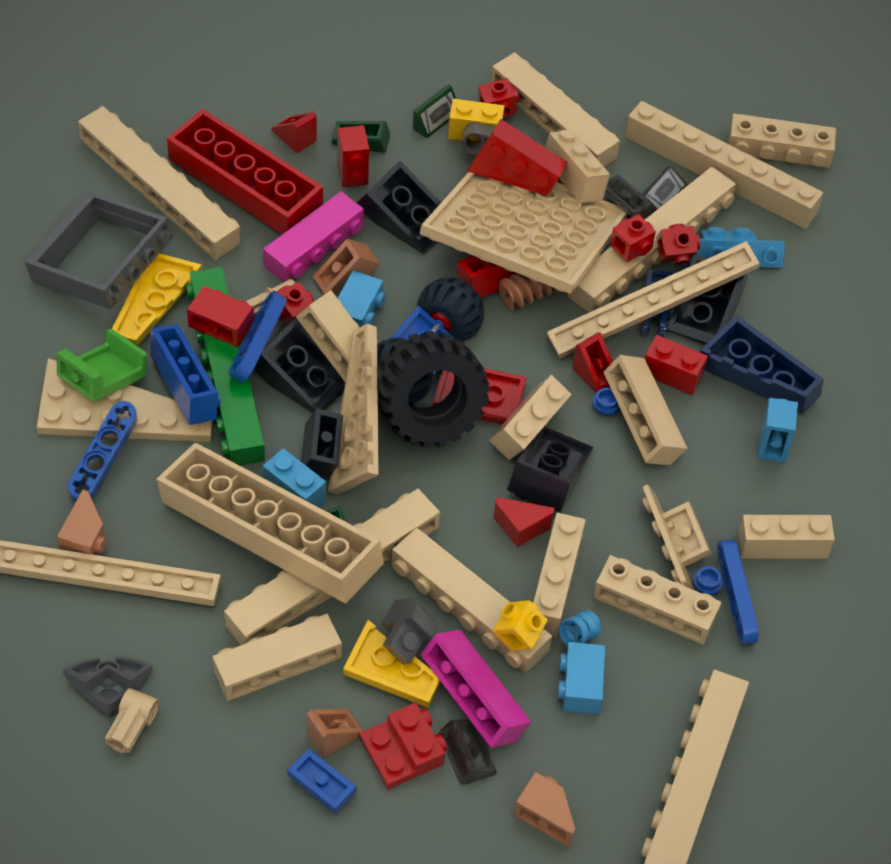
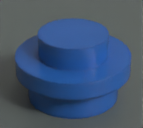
(605, 402)
(708, 580)

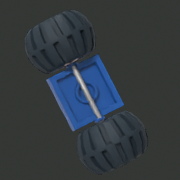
(444, 307)

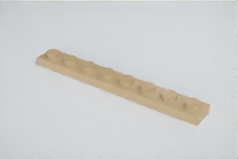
(655, 298)
(109, 573)

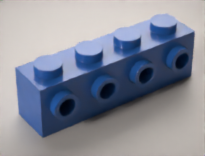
(184, 374)

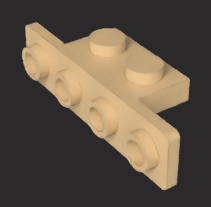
(681, 534)

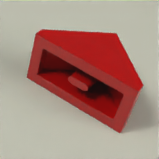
(298, 131)
(591, 361)
(522, 520)

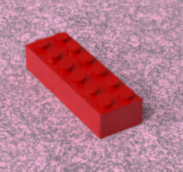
(244, 171)

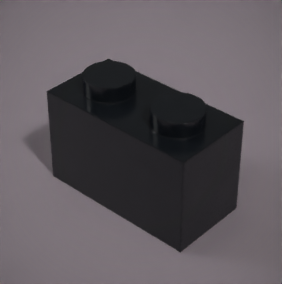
(322, 442)

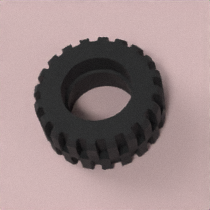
(451, 415)

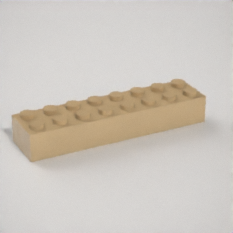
(271, 522)

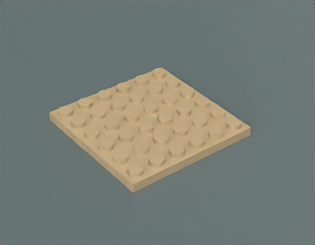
(523, 231)

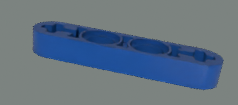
(257, 336)
(99, 450)
(737, 592)

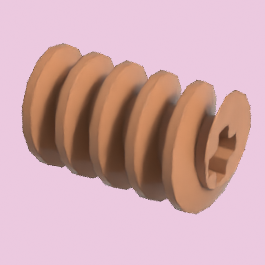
(521, 288)

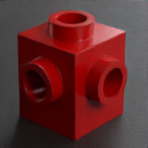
(500, 93)
(632, 238)
(677, 244)
(296, 302)

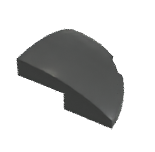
(107, 680)

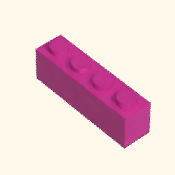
(313, 237)
(475, 688)

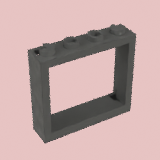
(72, 228)

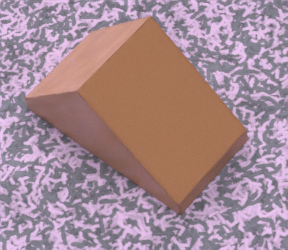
(331, 729)

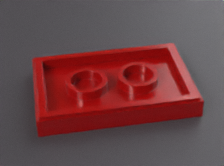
(504, 393)

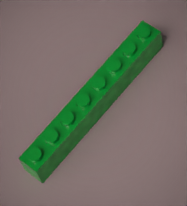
(237, 410)

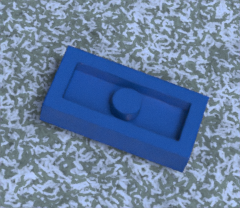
(321, 781)

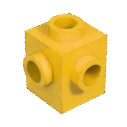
(520, 625)

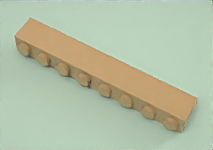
(700, 151)
(160, 182)
(691, 207)
(290, 597)
(696, 770)

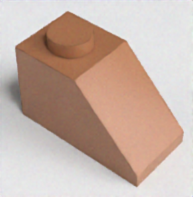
(339, 266)
(83, 528)
(546, 808)

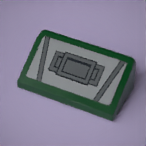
(434, 112)

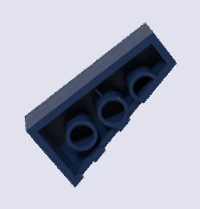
(760, 365)

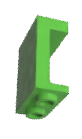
(104, 367)

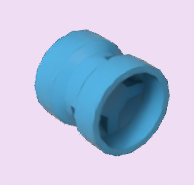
(580, 628)

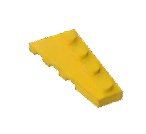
(153, 296)

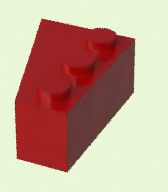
(517, 160)

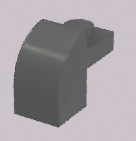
(408, 628)

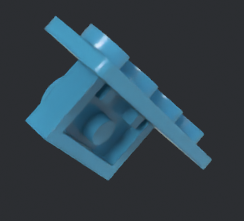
(717, 240)

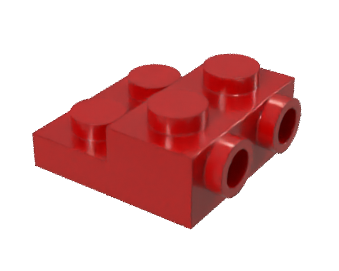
(404, 746)

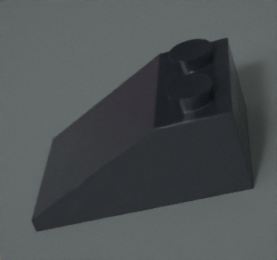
(401, 205)
(709, 312)
(299, 368)
(549, 469)

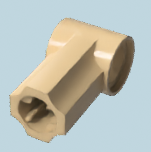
(134, 713)

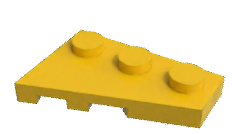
(379, 668)

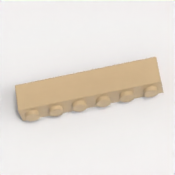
(554, 109)
(461, 594)

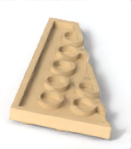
(72, 414)
(360, 415)

